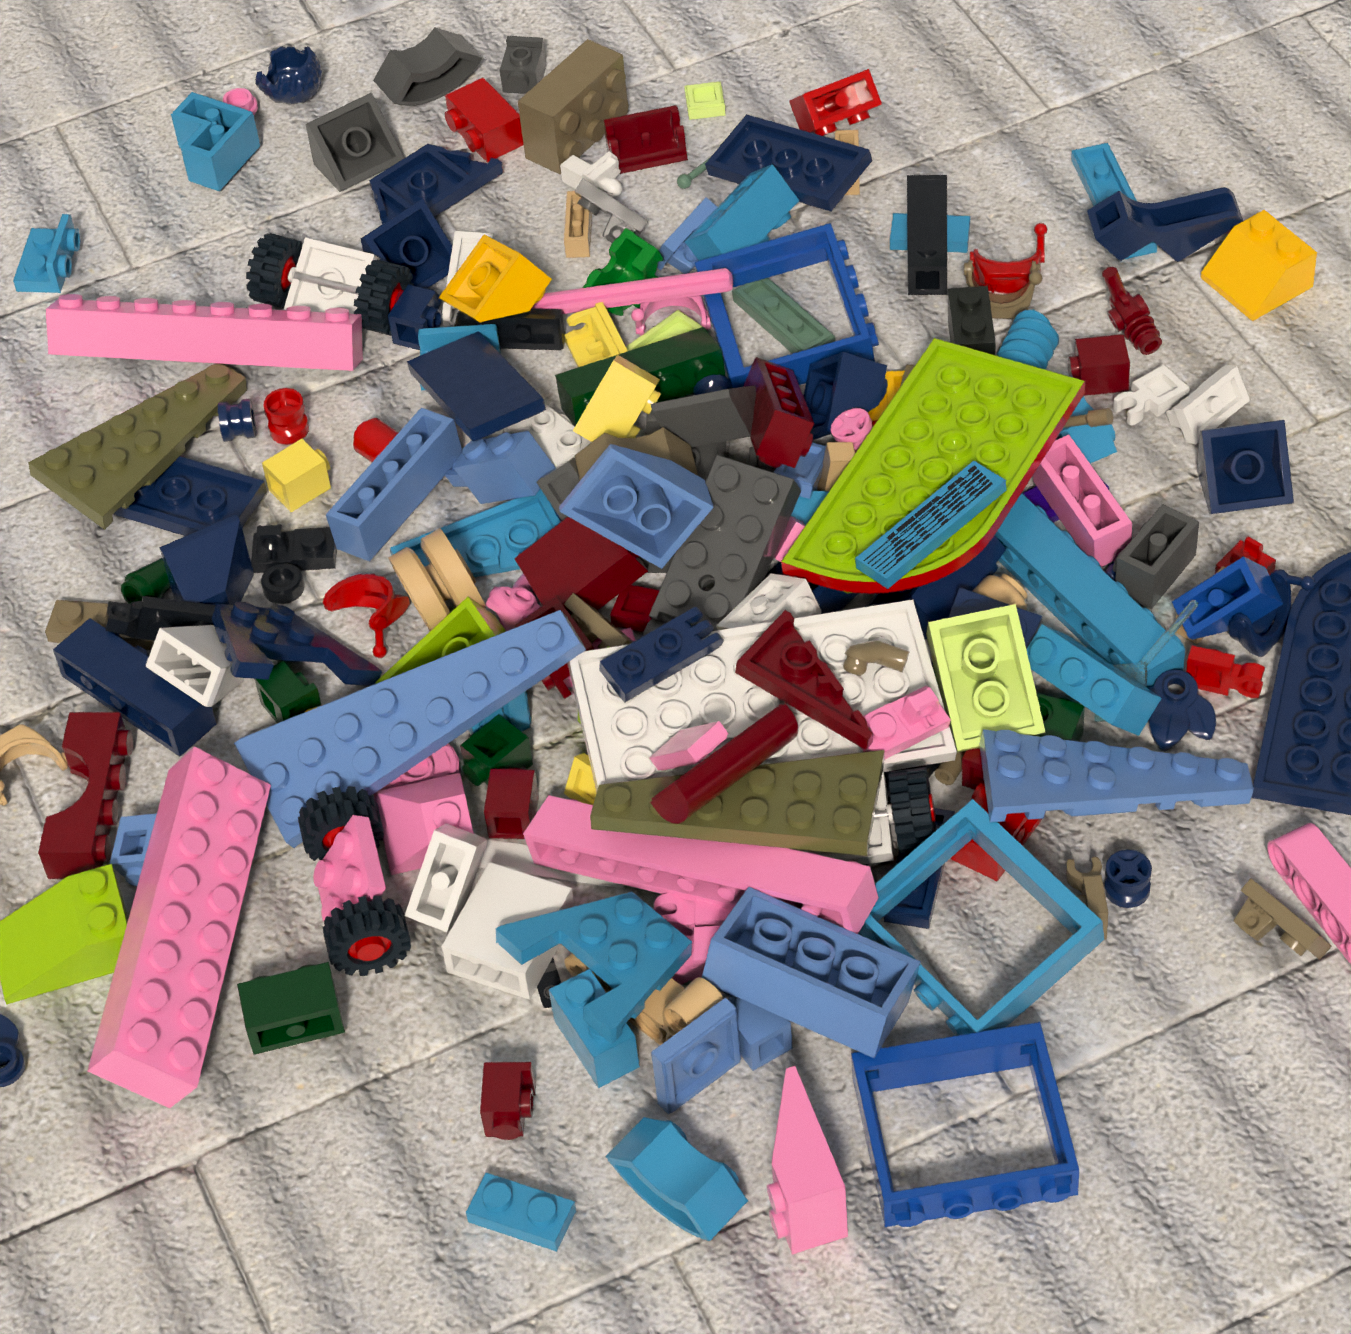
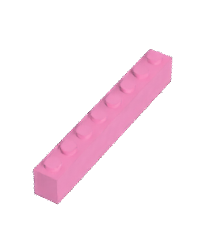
(205, 333)
(700, 869)

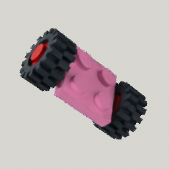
(358, 926)

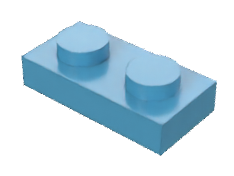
(521, 1211)

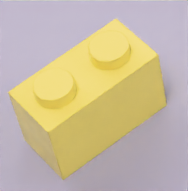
(618, 402)

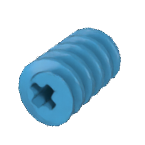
(1030, 340)

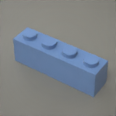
(394, 484)

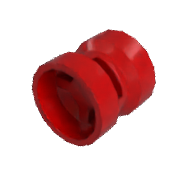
(286, 416)

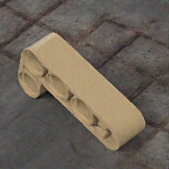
(667, 1009)

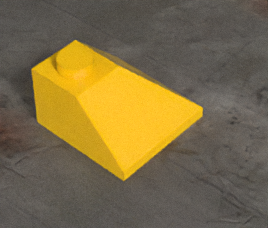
(495, 283)

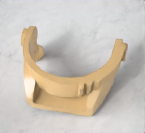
(26, 741)

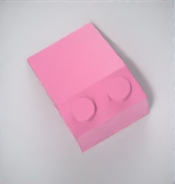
(806, 1184)

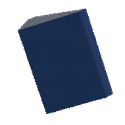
(413, 242)
(1245, 467)

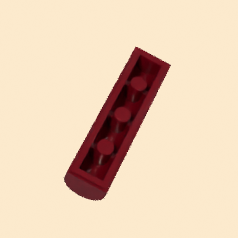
(726, 765)

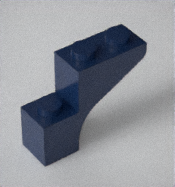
(1175, 225)

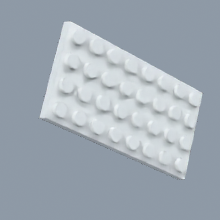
(627, 734)

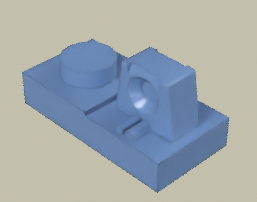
(675, 250)

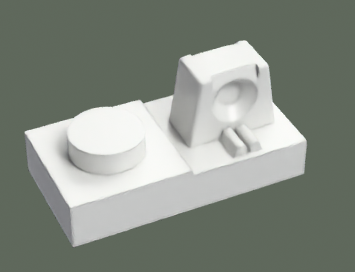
(1210, 403)

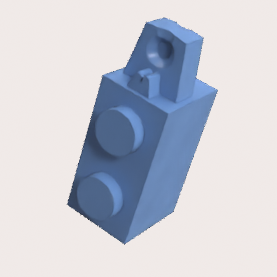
(501, 467)

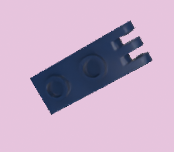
(659, 654)

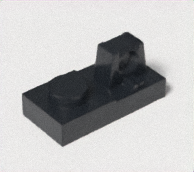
(302, 547)

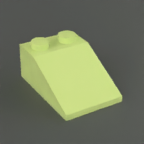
(984, 675)

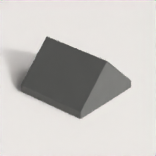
(352, 143)
(709, 416)

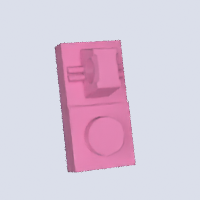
(906, 722)

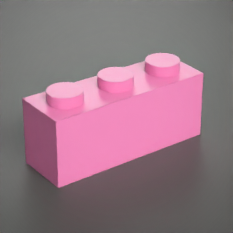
(1083, 502)

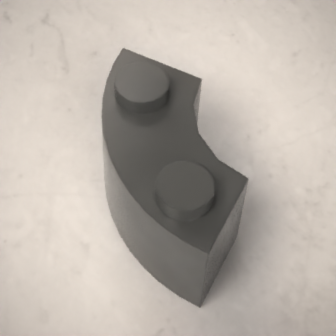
(427, 69)

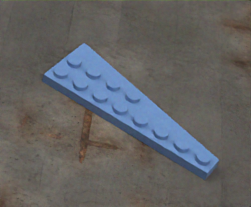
(400, 721)

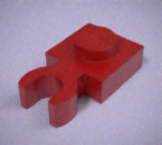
(1218, 673)

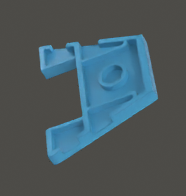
(618, 941)

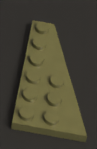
(134, 448)
(789, 804)

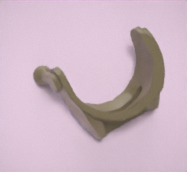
(1008, 305)

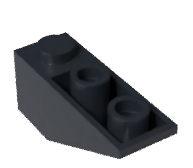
(927, 234)

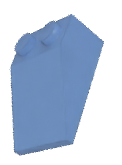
(639, 502)

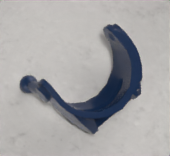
(1255, 635)

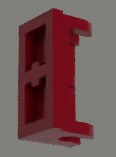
(646, 139)

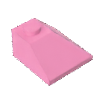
(414, 812)

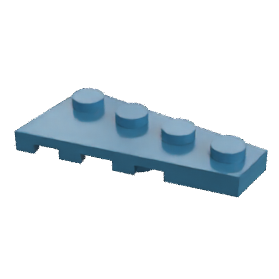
(496, 535)

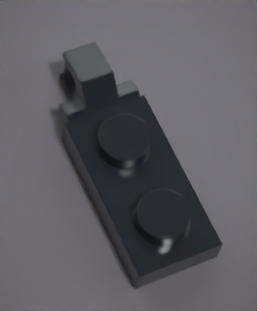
(528, 330)
(145, 617)

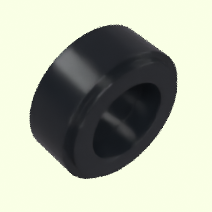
(282, 583)

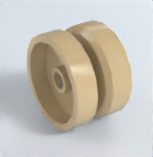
(441, 580)

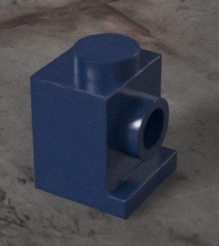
(413, 311)

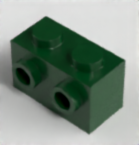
(290, 1008)

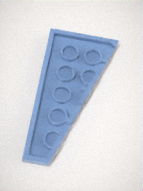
(1095, 778)

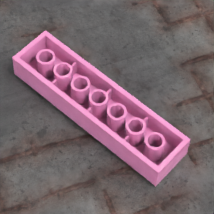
(180, 929)

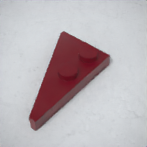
(794, 673)

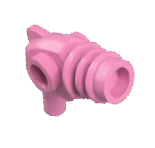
(512, 603)

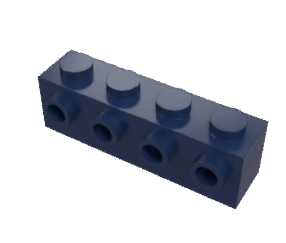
(119, 679)

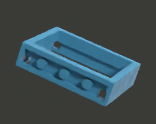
(969, 824)

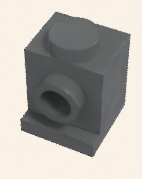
(522, 64)

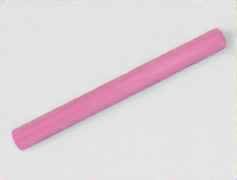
(639, 291)

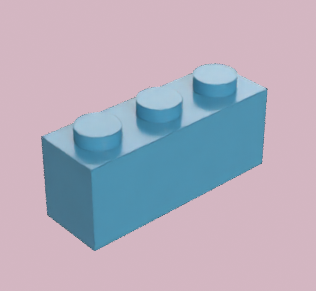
(745, 215)
(1091, 680)

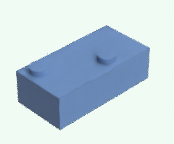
(810, 971)

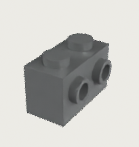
(1157, 555)

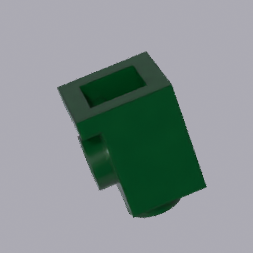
(286, 693)
(495, 747)

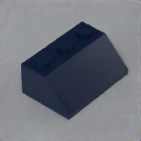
(937, 598)

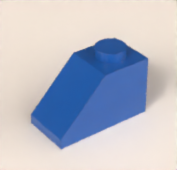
(1236, 589)

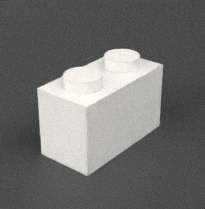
(446, 877)

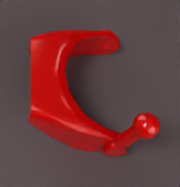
(1008, 276)
(371, 592)

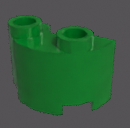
(630, 261)

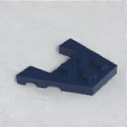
(279, 634)

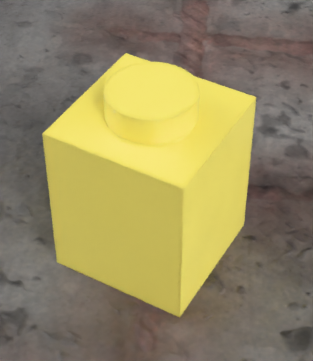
(297, 474)

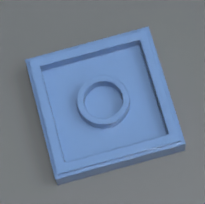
(696, 1056)

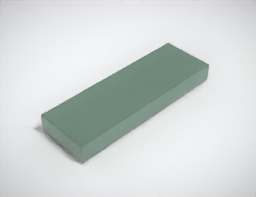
(781, 316)

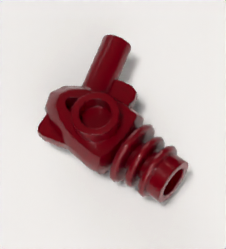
(1131, 314)

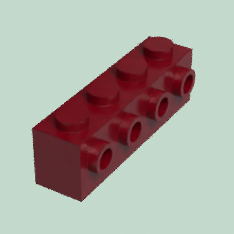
(780, 415)

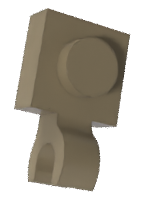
(1091, 887)

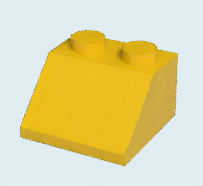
(1260, 266)

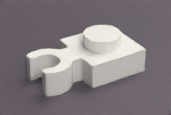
(1155, 392)

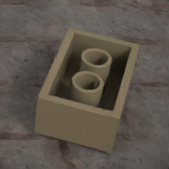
(569, 105)

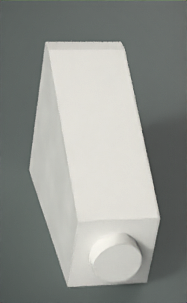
(193, 662)

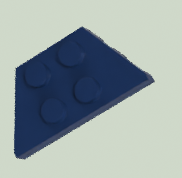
(431, 175)

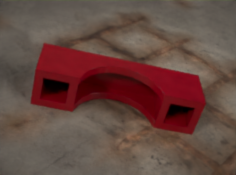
(79, 835)

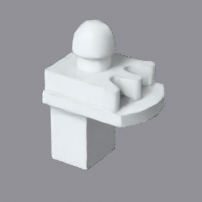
(600, 174)

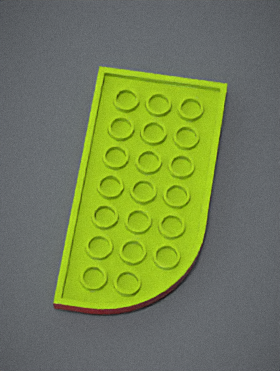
(943, 417)

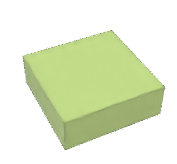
(704, 100)

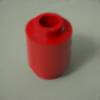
(372, 438)

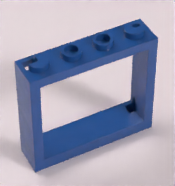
(781, 257)
(954, 1059)

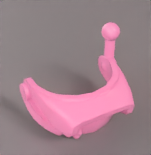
(646, 309)

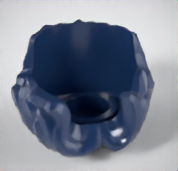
(291, 75)

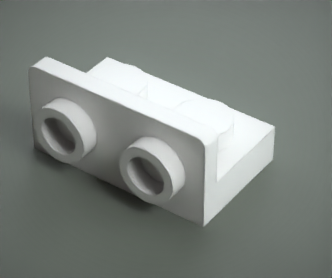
(770, 600)

